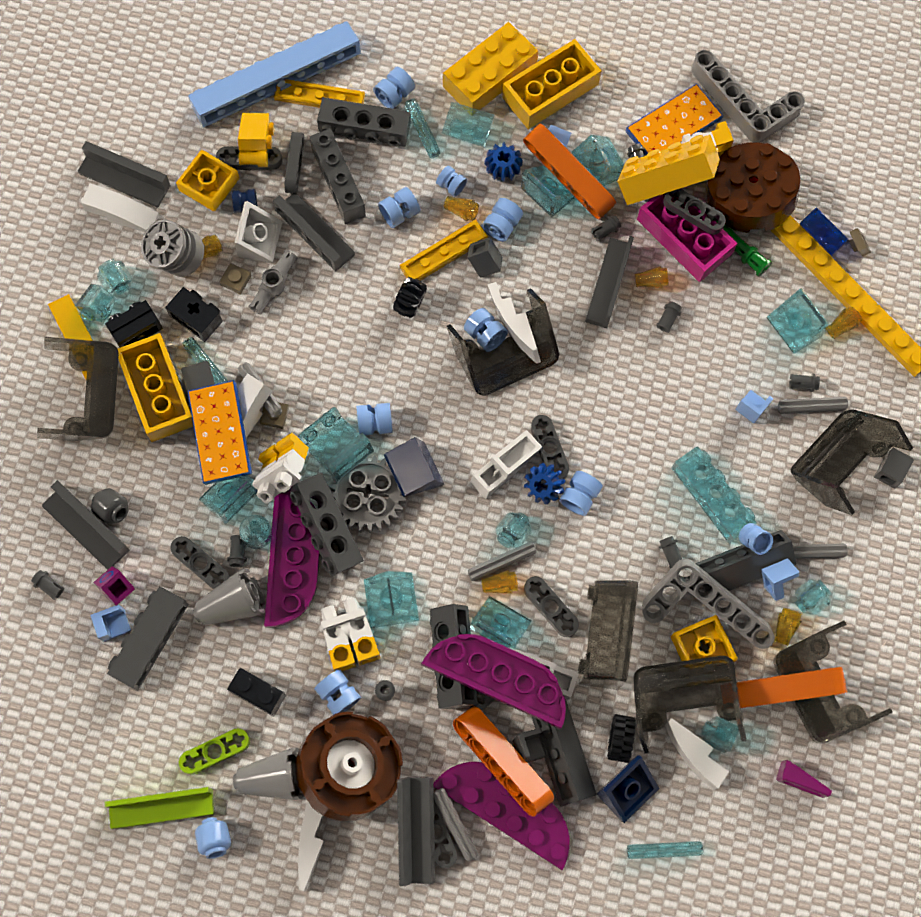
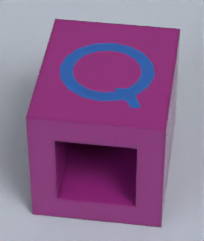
(114, 585)

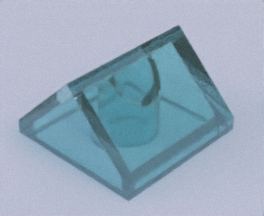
(599, 158)
(545, 190)
(798, 321)
(228, 497)
(391, 599)
(500, 623)

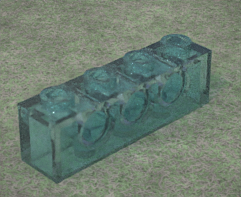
(700, 490)

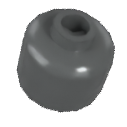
(109, 506)

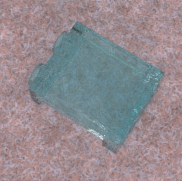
(336, 443)

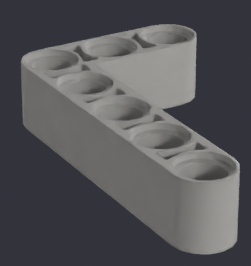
(742, 101)
(710, 599)

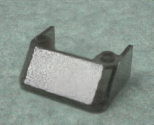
(508, 362)
(101, 365)
(841, 450)
(609, 633)
(683, 687)
(821, 715)

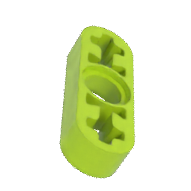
(199, 765)

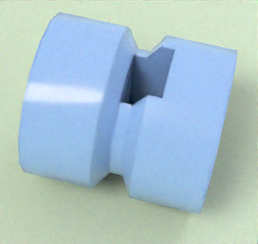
(394, 87)
(392, 211)
(502, 219)
(484, 328)
(374, 419)
(582, 490)
(331, 686)

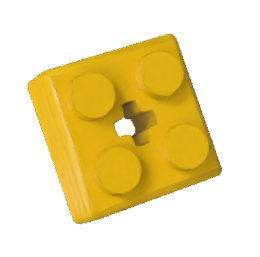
(206, 168)
(708, 632)

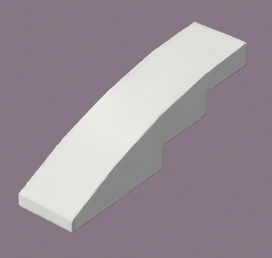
(517, 325)
(309, 846)

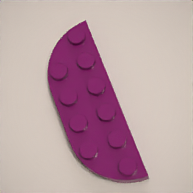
(291, 565)
(500, 675)
(482, 794)

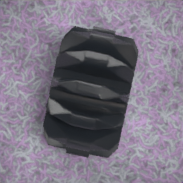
(409, 297)

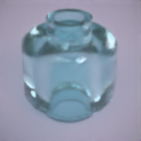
(114, 276)
(250, 526)
(513, 530)
(812, 597)

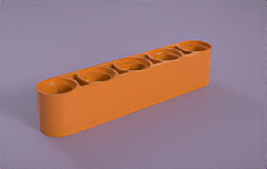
(569, 171)
(792, 687)
(503, 761)

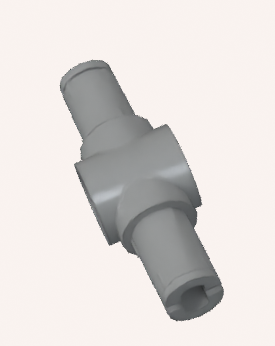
(268, 291)

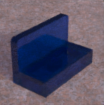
(824, 232)

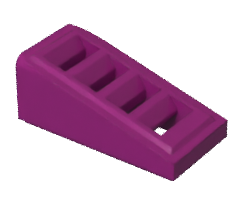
(796, 777)

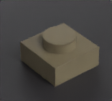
(858, 242)
(235, 278)
(277, 422)

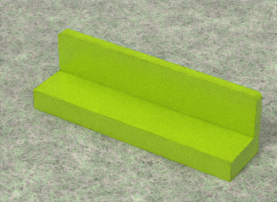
(160, 807)

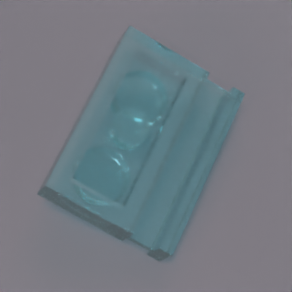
(468, 124)

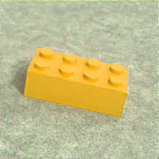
(482, 71)
(551, 84)
(668, 169)
(155, 387)

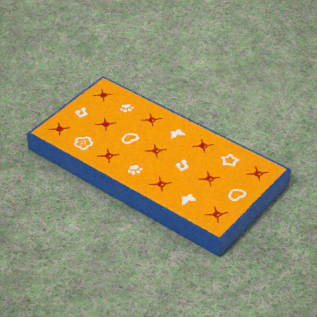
(681, 115)
(219, 432)

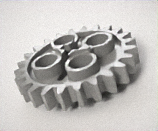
(362, 514)

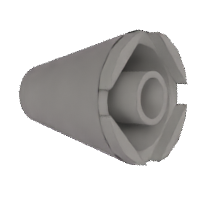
(231, 600)
(270, 777)

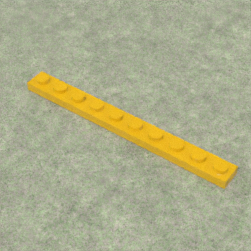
(850, 293)

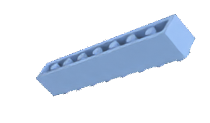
(260, 79)

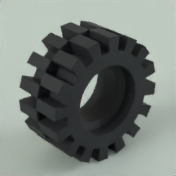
(621, 738)

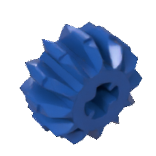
(503, 162)
(541, 493)

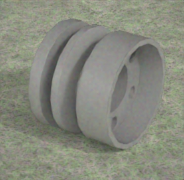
(172, 248)

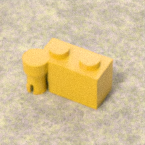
(255, 139)

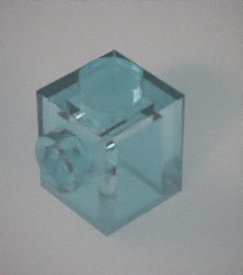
(96, 303)
(719, 734)

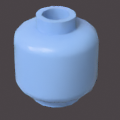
(212, 838)

